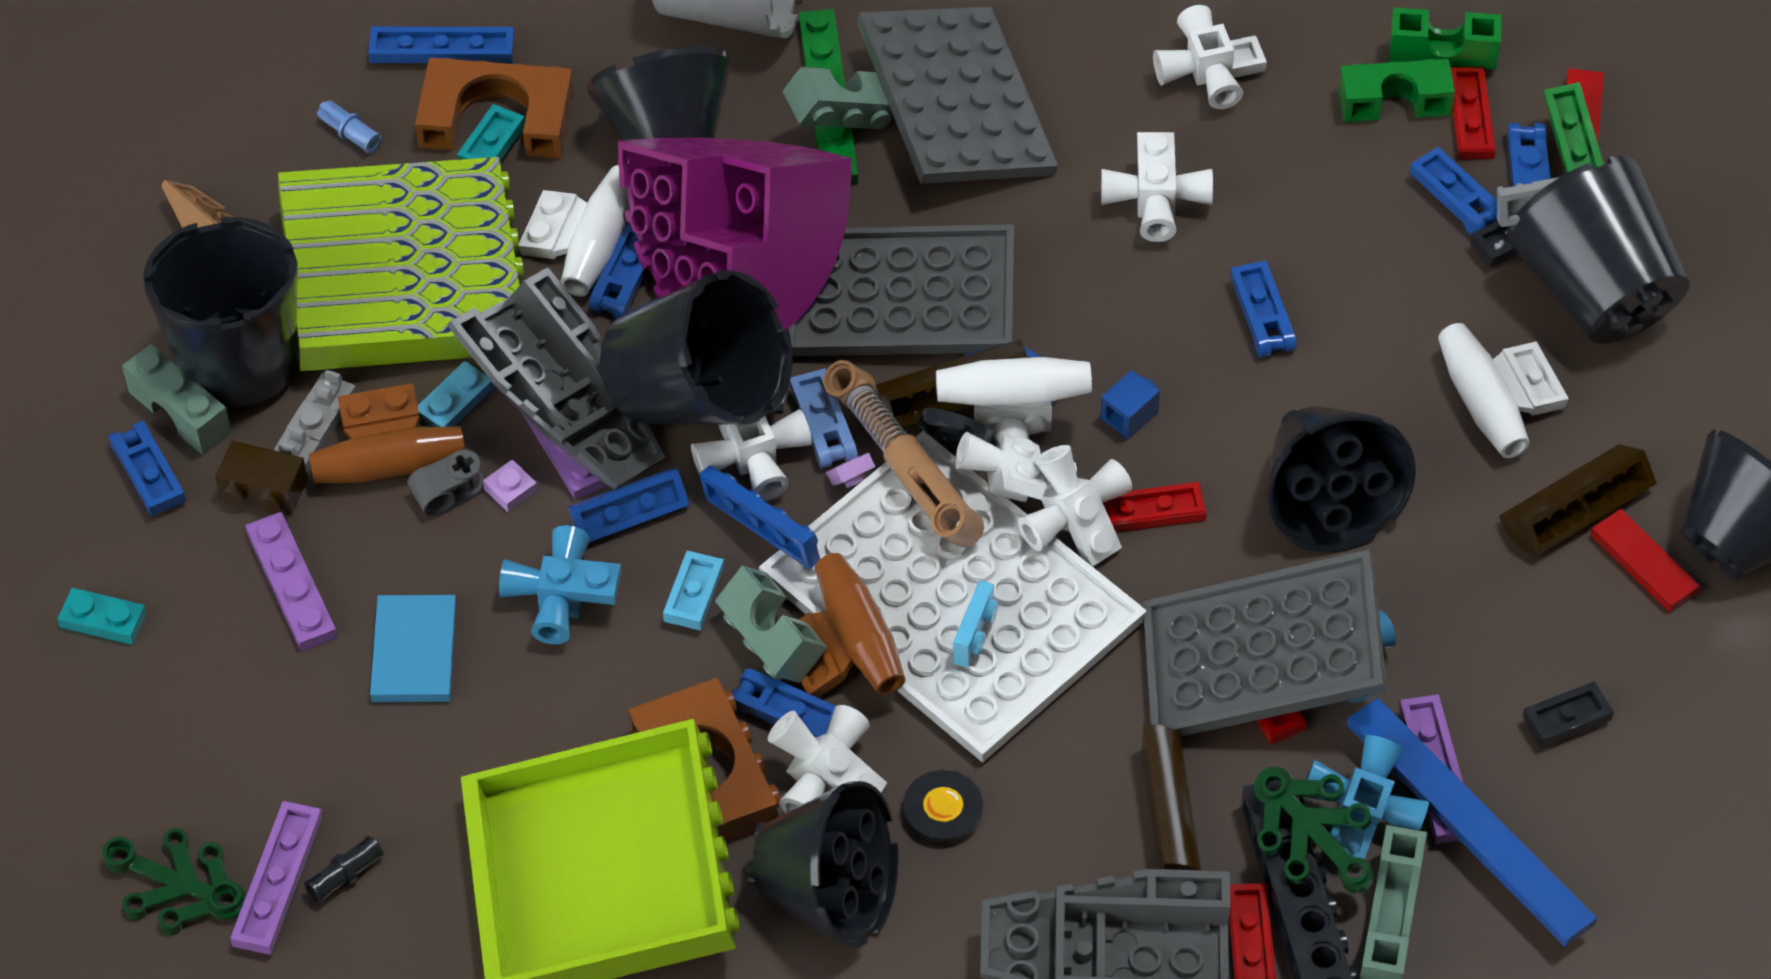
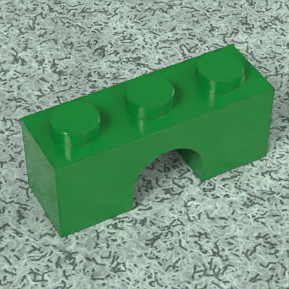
(1469, 45)
(1423, 83)

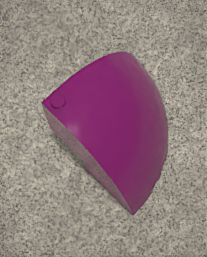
(737, 209)

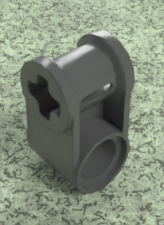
(444, 484)

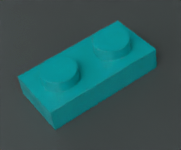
(493, 134)
(102, 616)

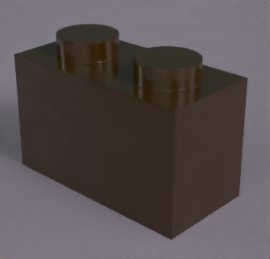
(261, 478)

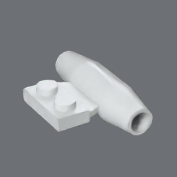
(580, 229)
(1501, 386)
(1014, 388)

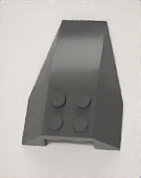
(548, 365)
(1112, 929)

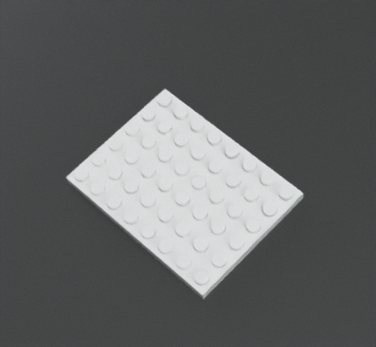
(1050, 618)

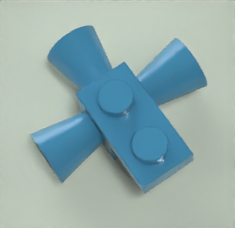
(561, 583)
(1372, 789)

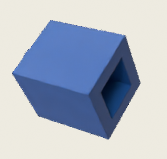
(1130, 404)

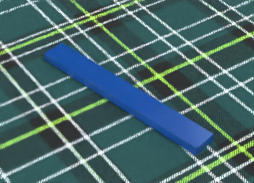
(1477, 826)

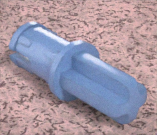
(349, 126)

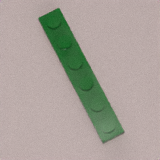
(823, 51)

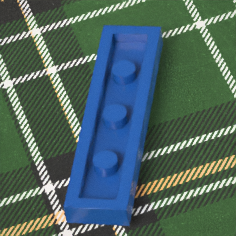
(419, 44)
(760, 517)

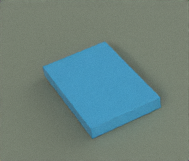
(413, 648)

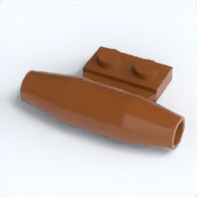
(382, 439)
(852, 632)

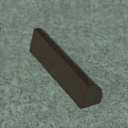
(917, 390)
(1578, 499)
(1169, 799)

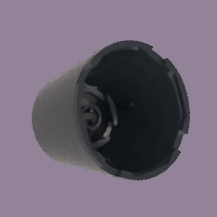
(1602, 249)
(228, 307)
(699, 355)

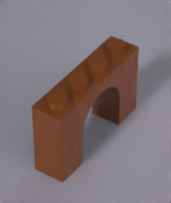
(457, 84)
(745, 794)

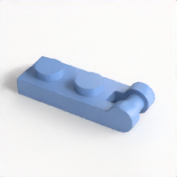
(823, 418)

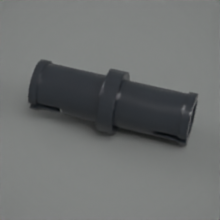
(343, 869)

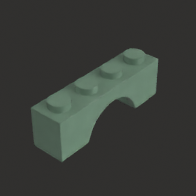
(1393, 904)

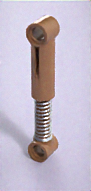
(905, 456)

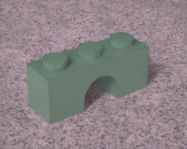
(823, 102)
(161, 383)
(751, 607)

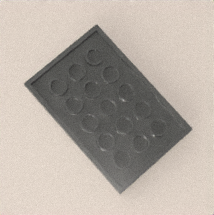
(956, 94)
(913, 293)
(1265, 645)

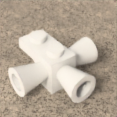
(1210, 58)
(1156, 185)
(754, 451)
(1008, 465)
(1076, 506)
(822, 760)

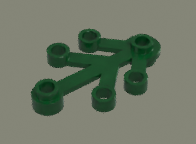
(1309, 822)
(177, 883)

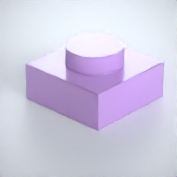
(851, 472)
(510, 485)

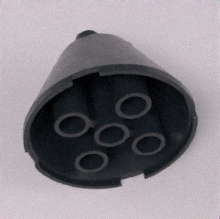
(664, 93)
(1337, 477)
(1731, 506)
(830, 862)

